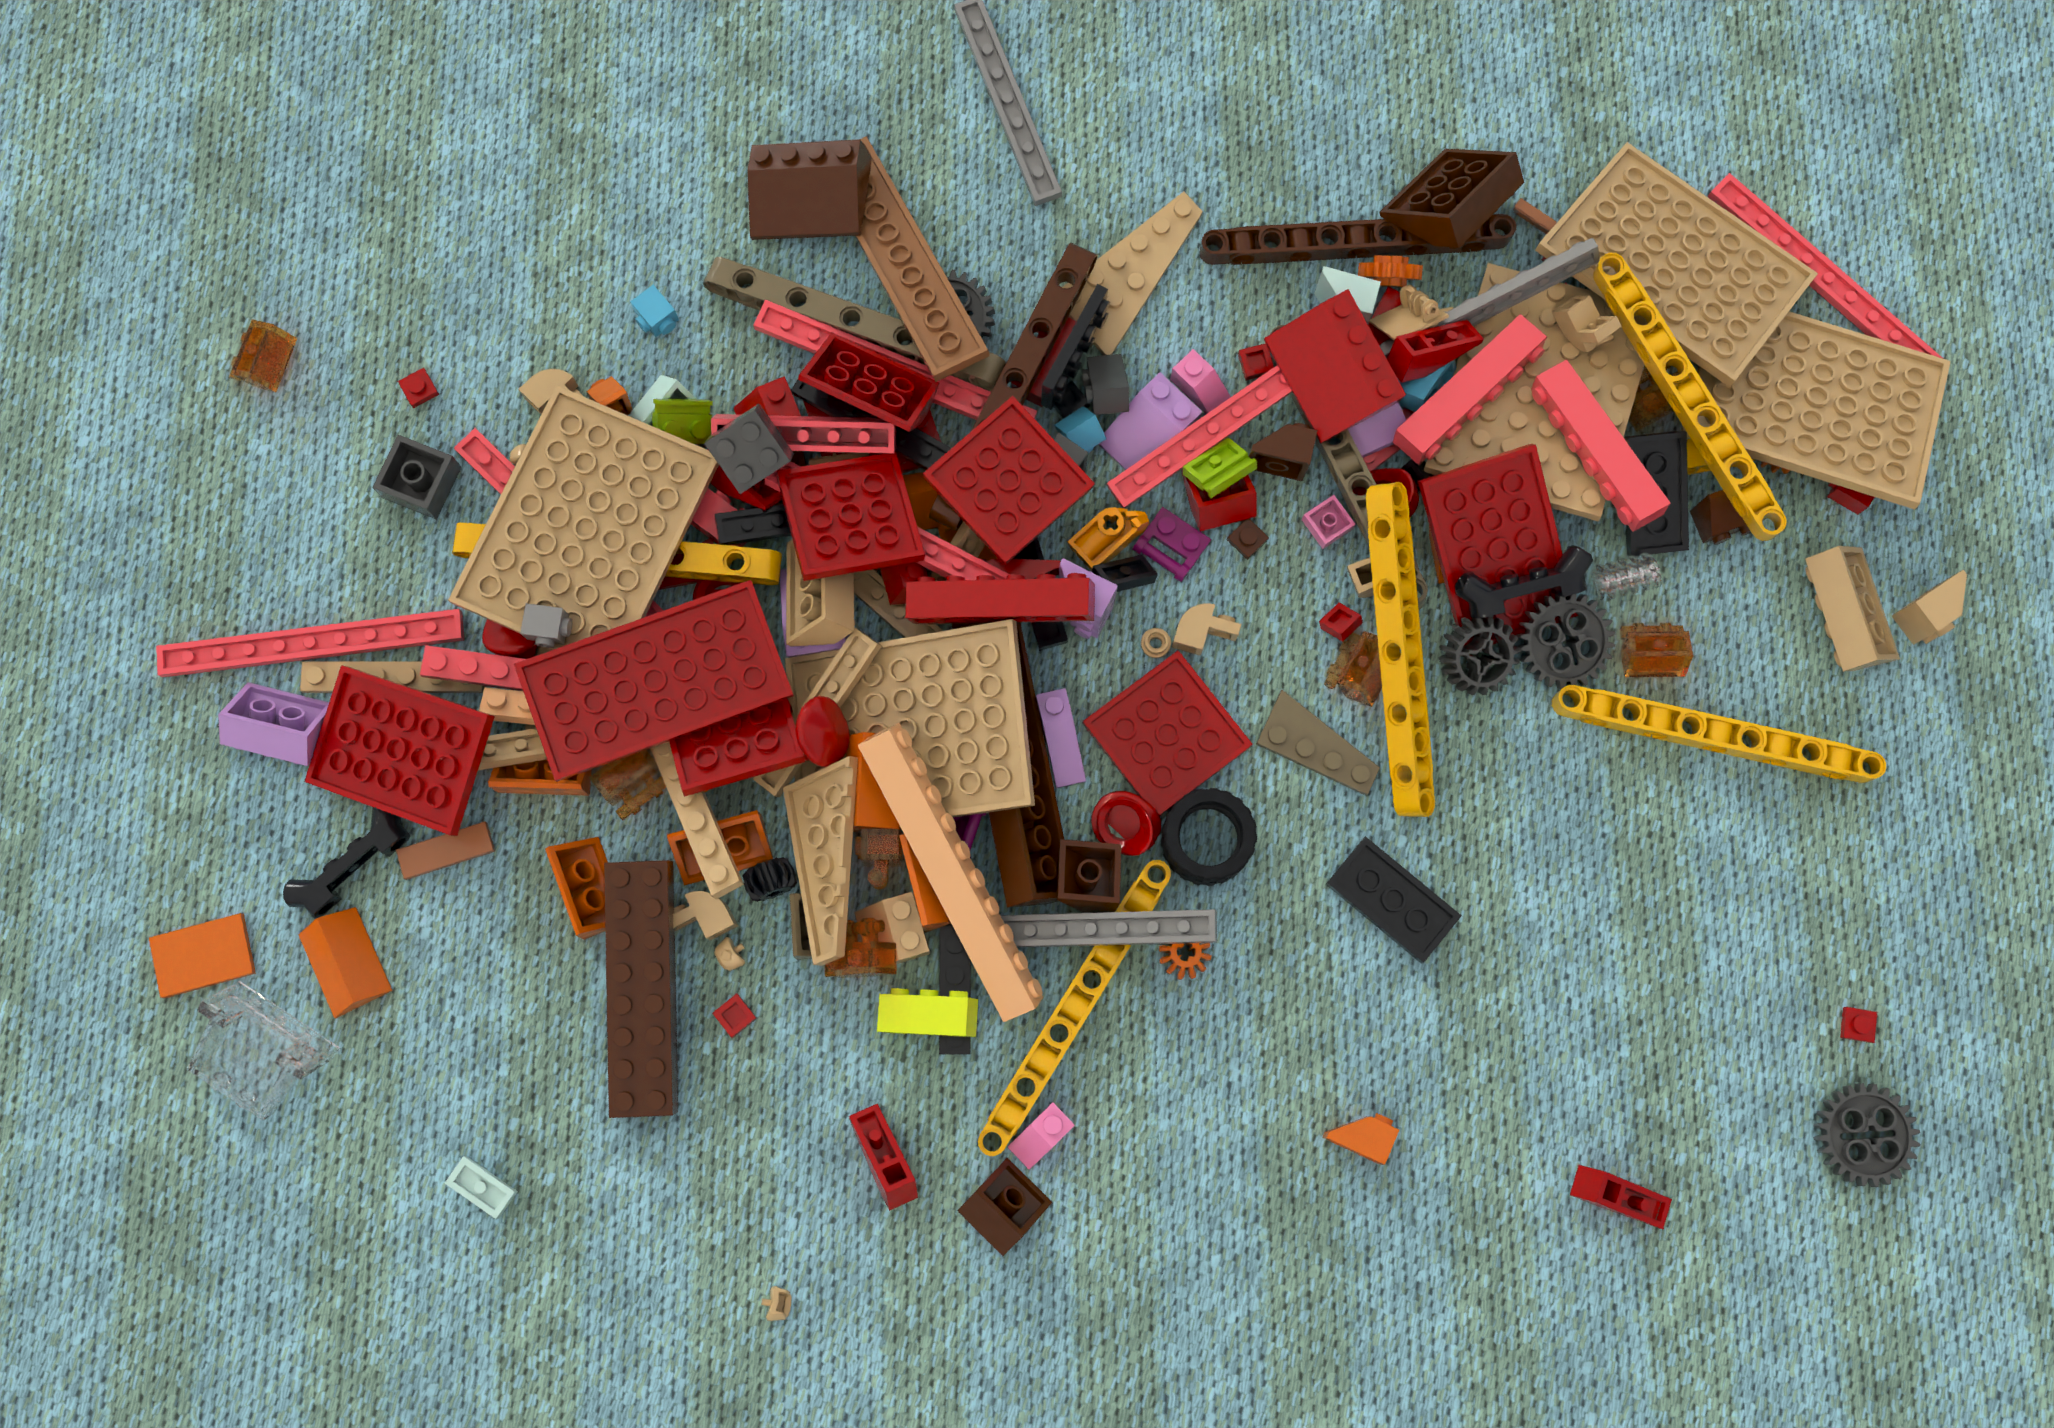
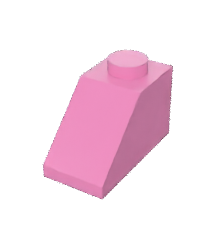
(1199, 382)
(1041, 1136)

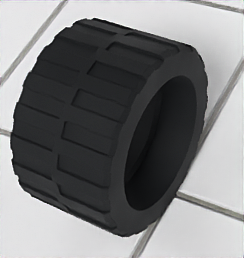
(1229, 806)

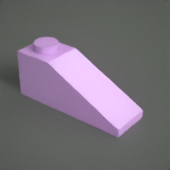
(1060, 737)

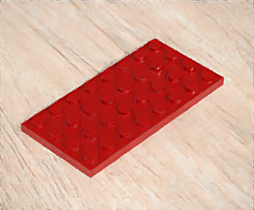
(653, 680)

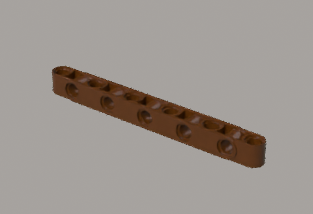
(1350, 240)
(1032, 352)

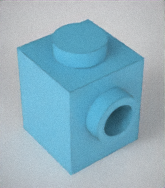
(654, 312)
(1082, 429)

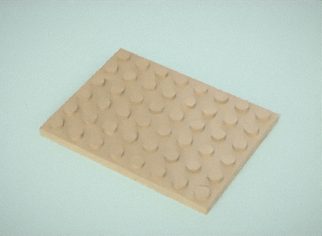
(1701, 265)
(1837, 408)
(1515, 418)
(585, 519)
(955, 699)

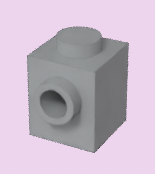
(545, 625)

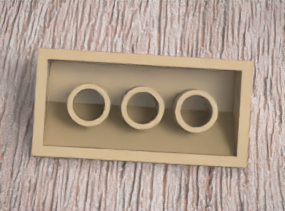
(818, 608)
(1851, 608)

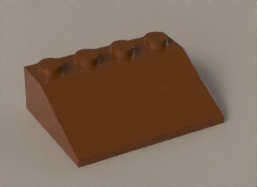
(807, 189)
(1455, 195)

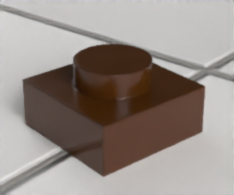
(1247, 538)

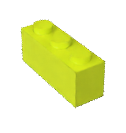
(927, 1013)

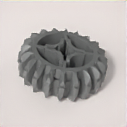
(1477, 677)

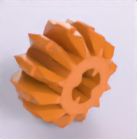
(1190, 962)

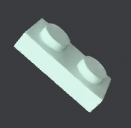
(481, 1187)

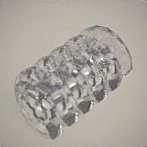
(1626, 574)

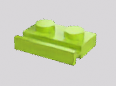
(684, 418)
(1219, 467)

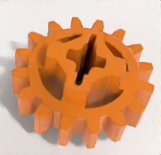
(1390, 270)

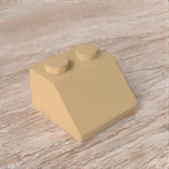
(1933, 611)
(901, 925)

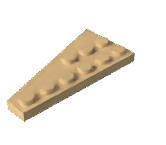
(1136, 267)
(822, 837)

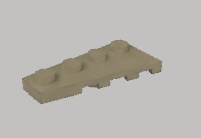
(1312, 744)

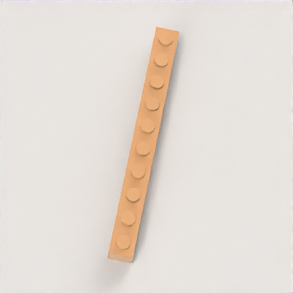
(951, 872)

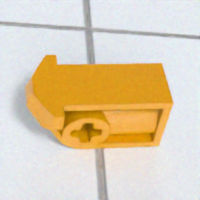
(1097, 545)

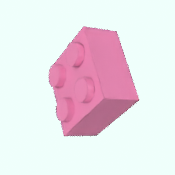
(1328, 521)

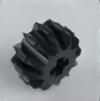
(769, 879)

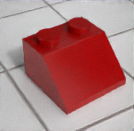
(773, 397)
(1227, 507)

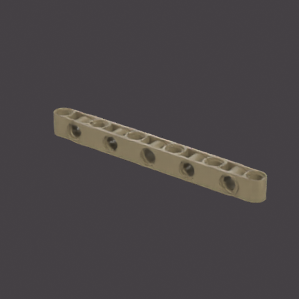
(729, 277)
(1350, 473)

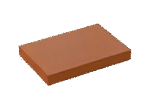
(202, 955)

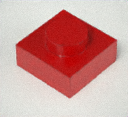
(1255, 361)
(418, 387)
(1341, 622)
(734, 1015)
(1858, 1025)

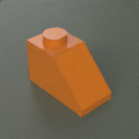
(610, 394)
(1366, 1137)

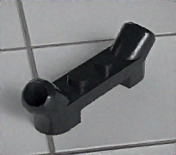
(1563, 579)
(319, 894)

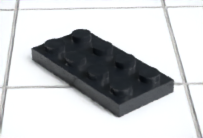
(1079, 341)
(1666, 461)
(1393, 900)

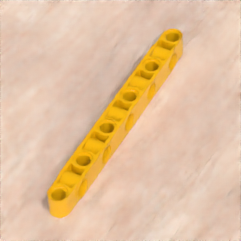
(1689, 397)
(700, 559)
(1400, 629)
(1719, 734)
(1071, 1014)

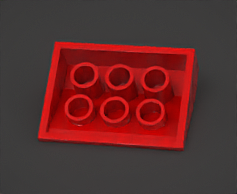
(1335, 366)
(870, 382)

